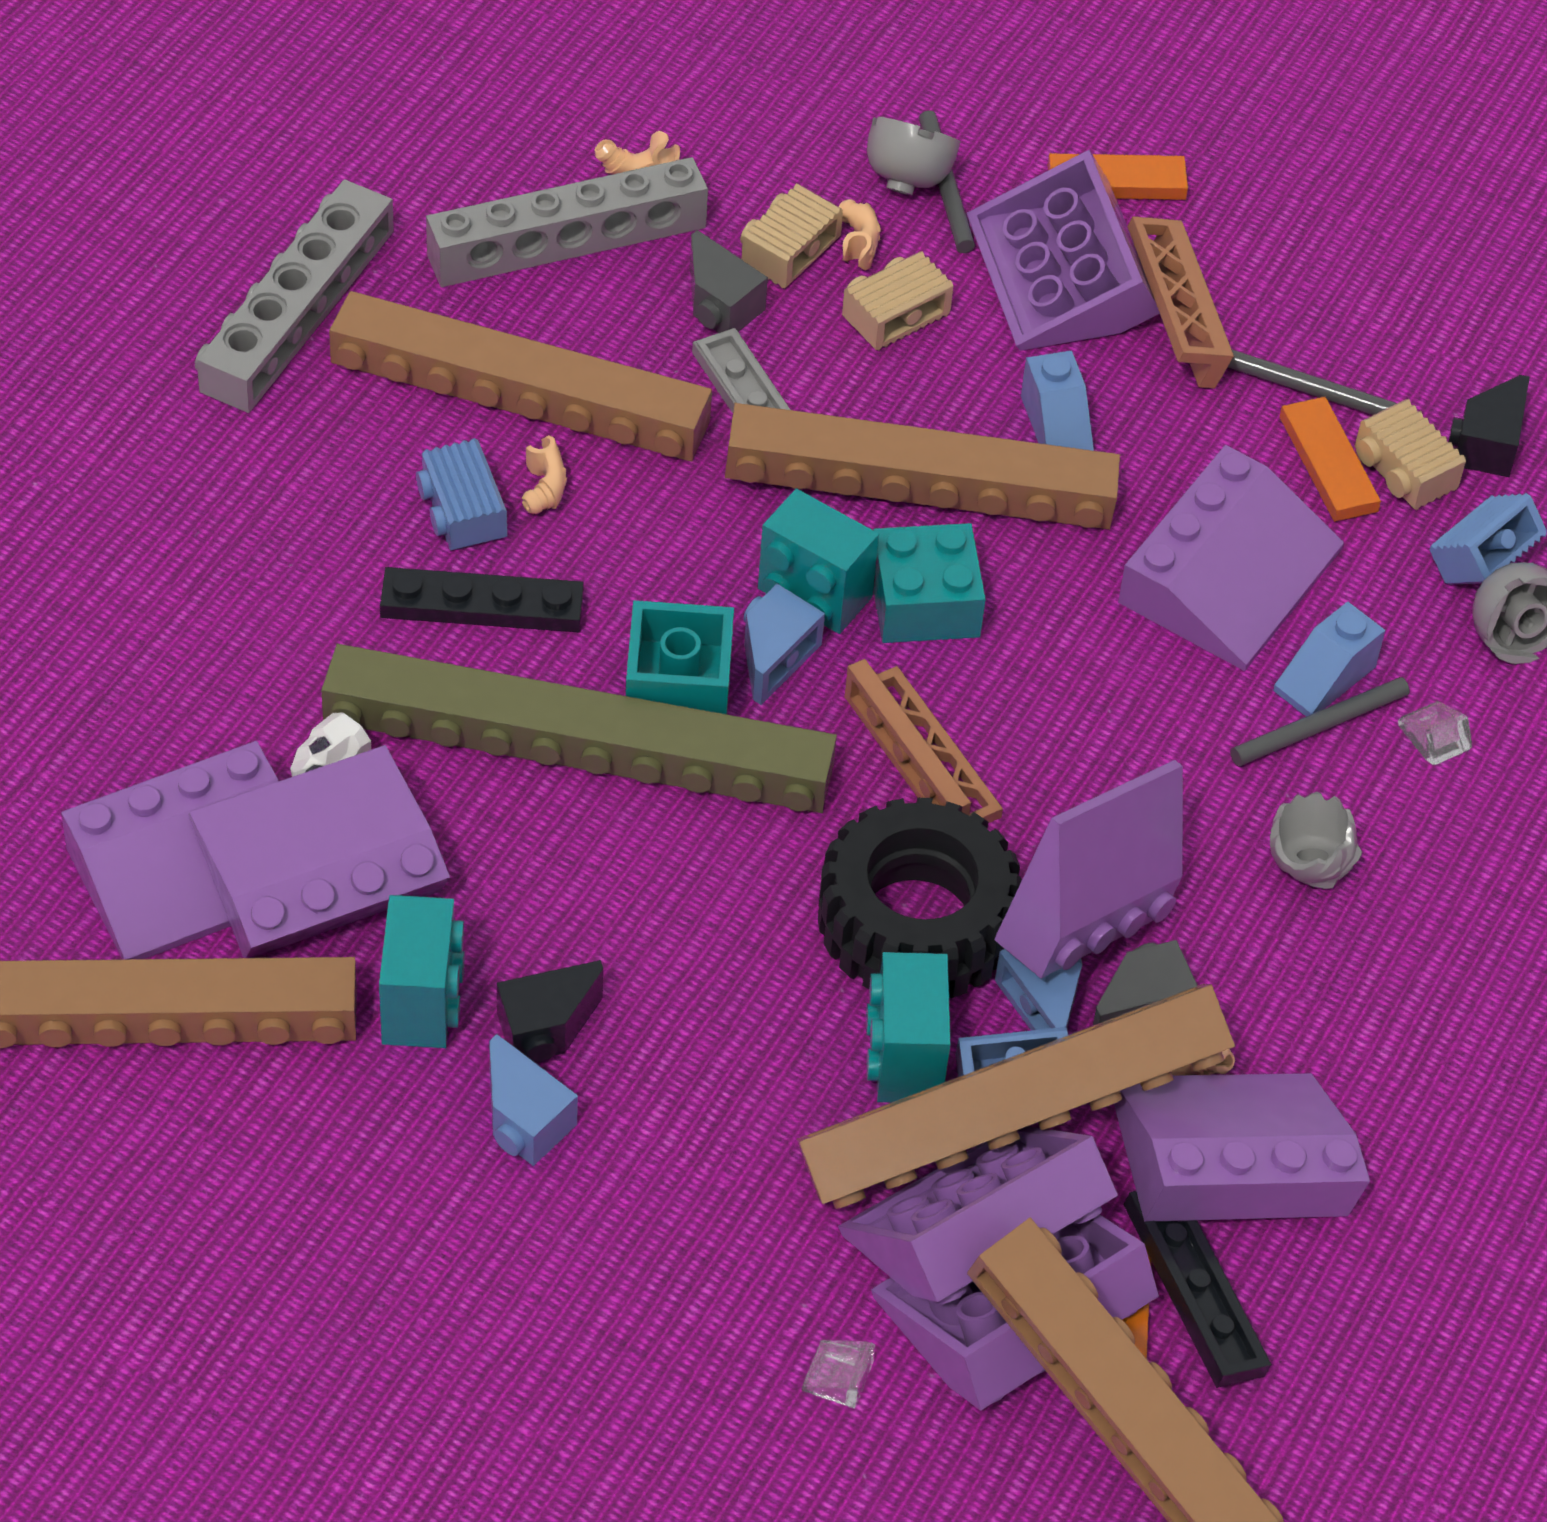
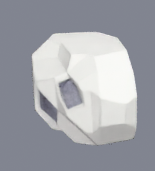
(330, 742)

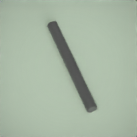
(950, 195)
(1308, 383)
(1319, 721)

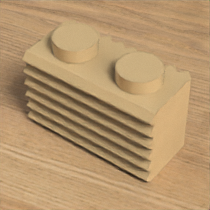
(791, 234)
(897, 300)
(1409, 454)

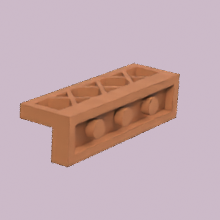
(1182, 297)
(906, 748)

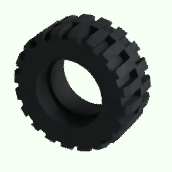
(923, 845)

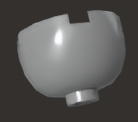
(909, 154)
(1513, 612)

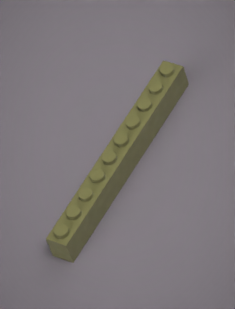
(581, 728)

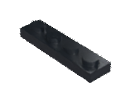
(482, 599)
(1202, 1297)

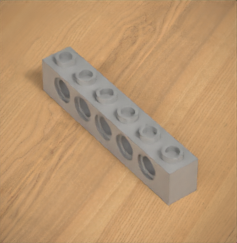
(566, 221)
(294, 296)

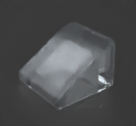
(1437, 732)
(840, 1370)

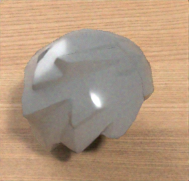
(1314, 840)

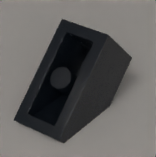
(1491, 427)
(549, 1008)

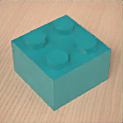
(819, 558)
(928, 583)
(680, 654)
(420, 971)
(908, 1024)

